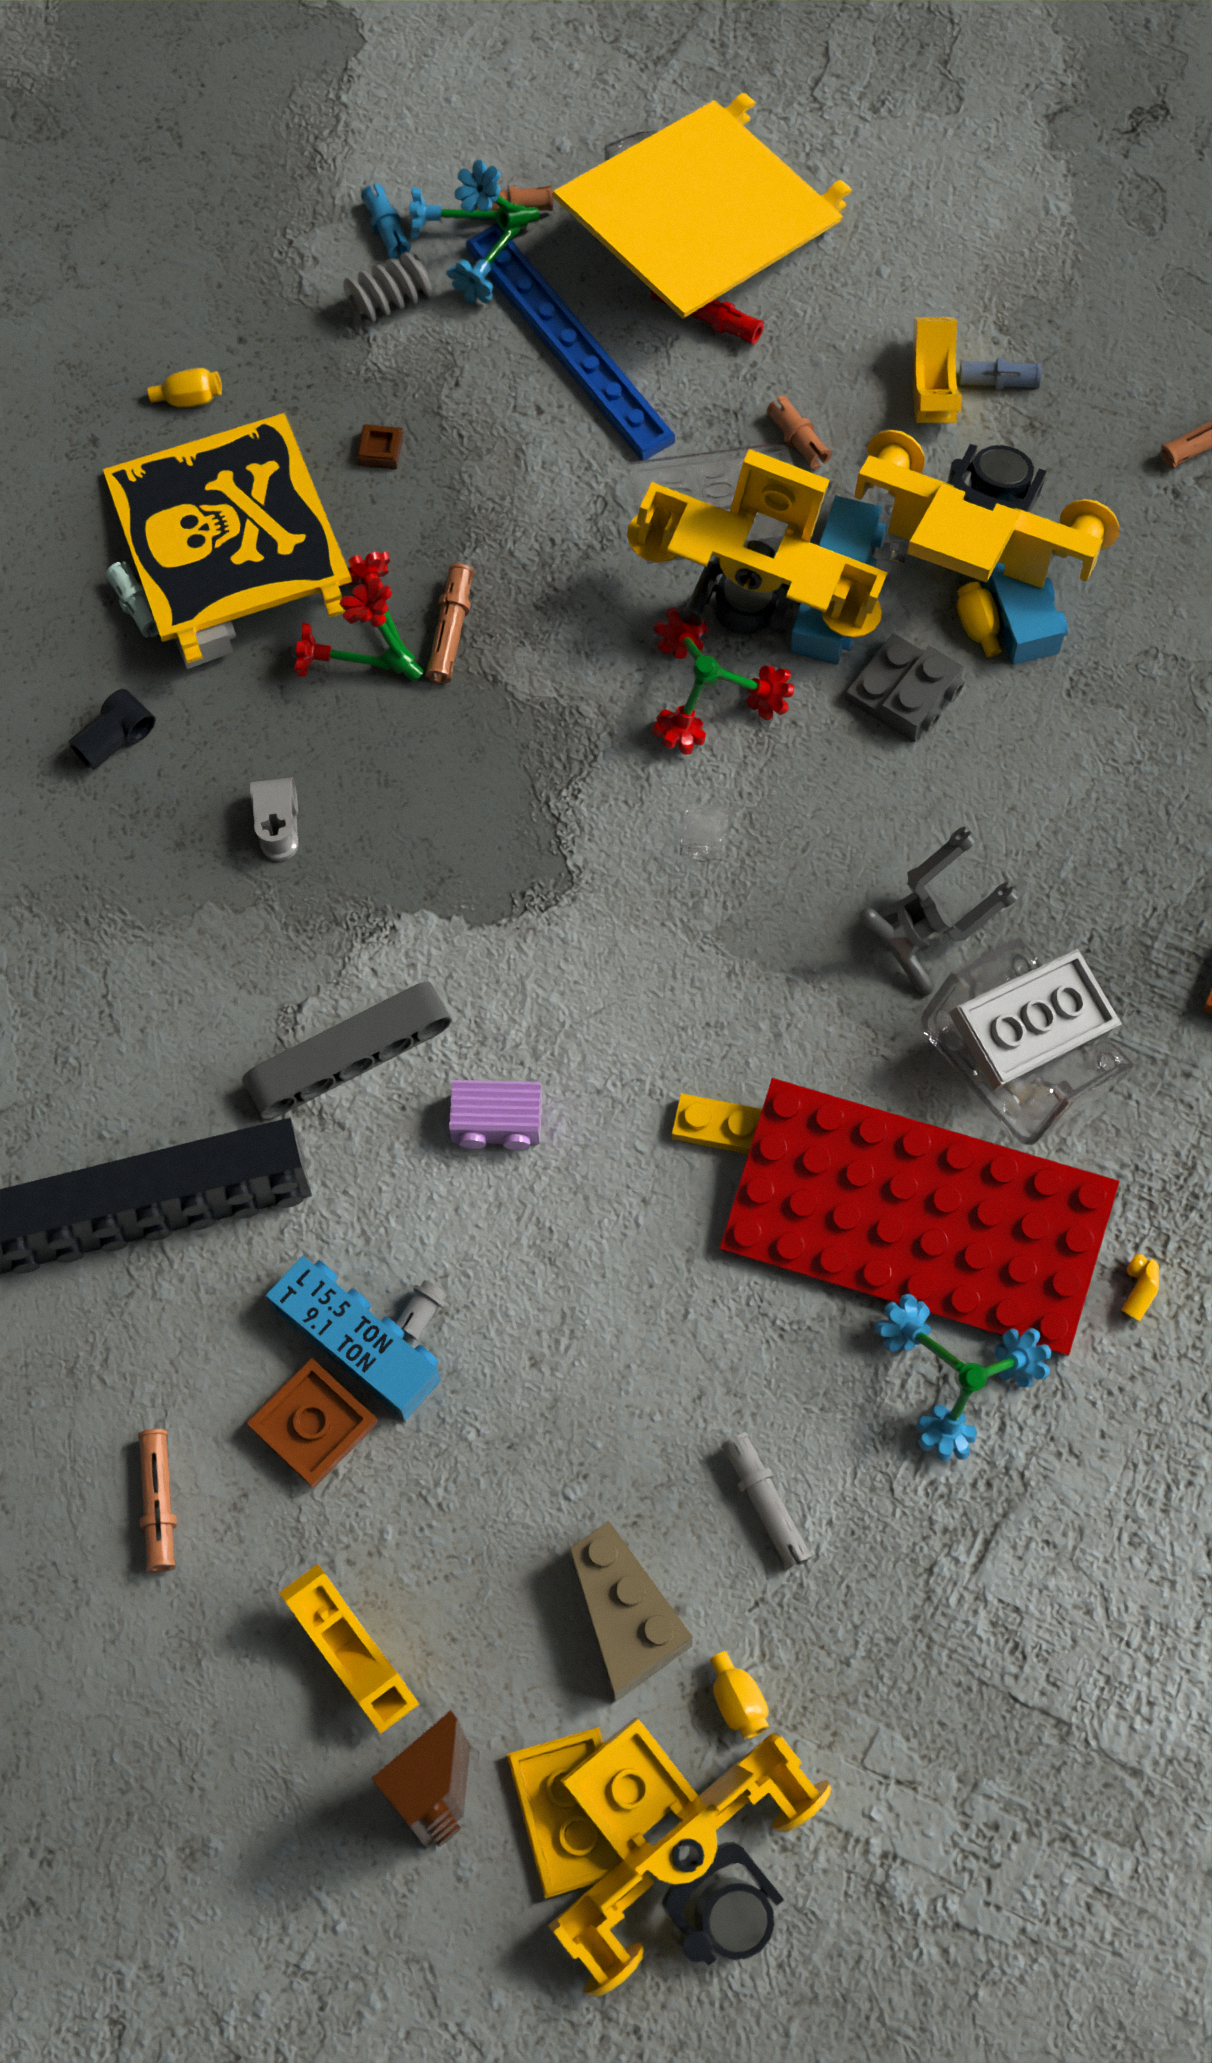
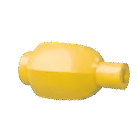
(187, 388)
(979, 616)
(739, 1698)

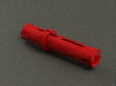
(727, 319)

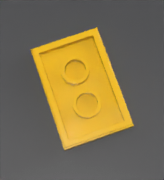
(563, 1838)

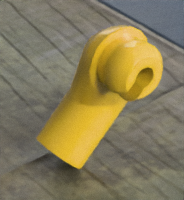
(1146, 1287)

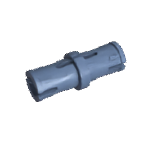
(1028, 374)

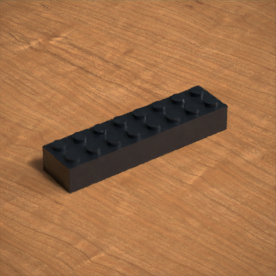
(151, 1195)

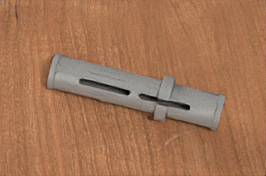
(766, 1500)

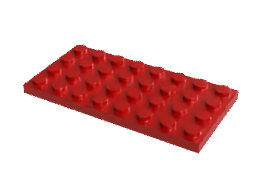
(920, 1214)

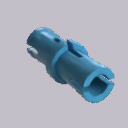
(385, 221)

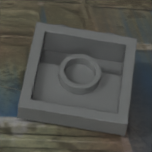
(907, 686)

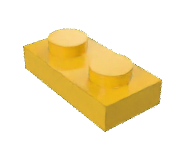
(715, 1123)

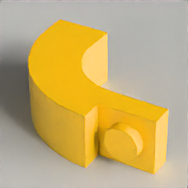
(935, 370)
(348, 1648)

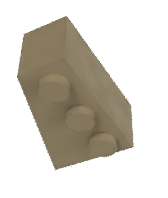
(627, 1611)

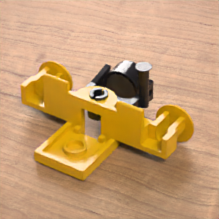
(755, 575)

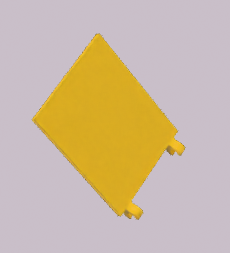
(700, 206)

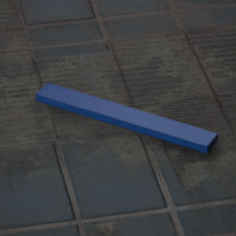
(573, 346)

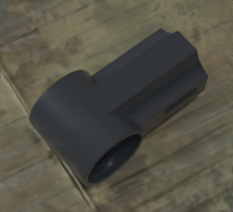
(119, 722)

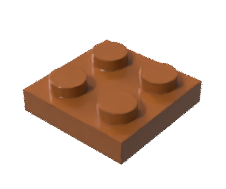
(312, 1423)

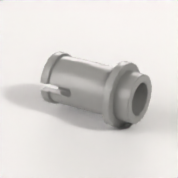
(421, 1309)

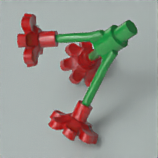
(366, 606)
(681, 725)

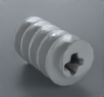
(387, 286)

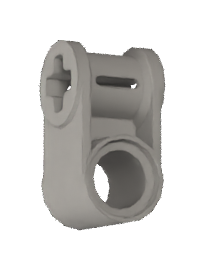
(275, 817)

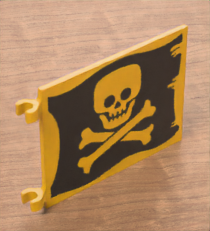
(226, 529)

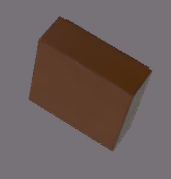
(380, 446)

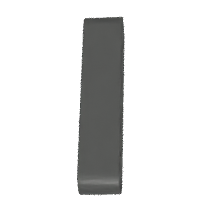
(346, 1050)

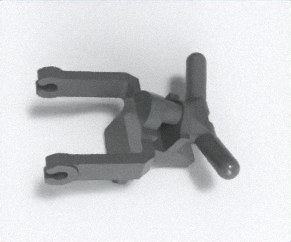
(922, 912)

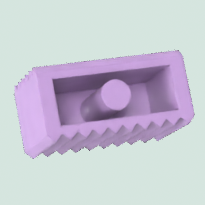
(495, 1113)

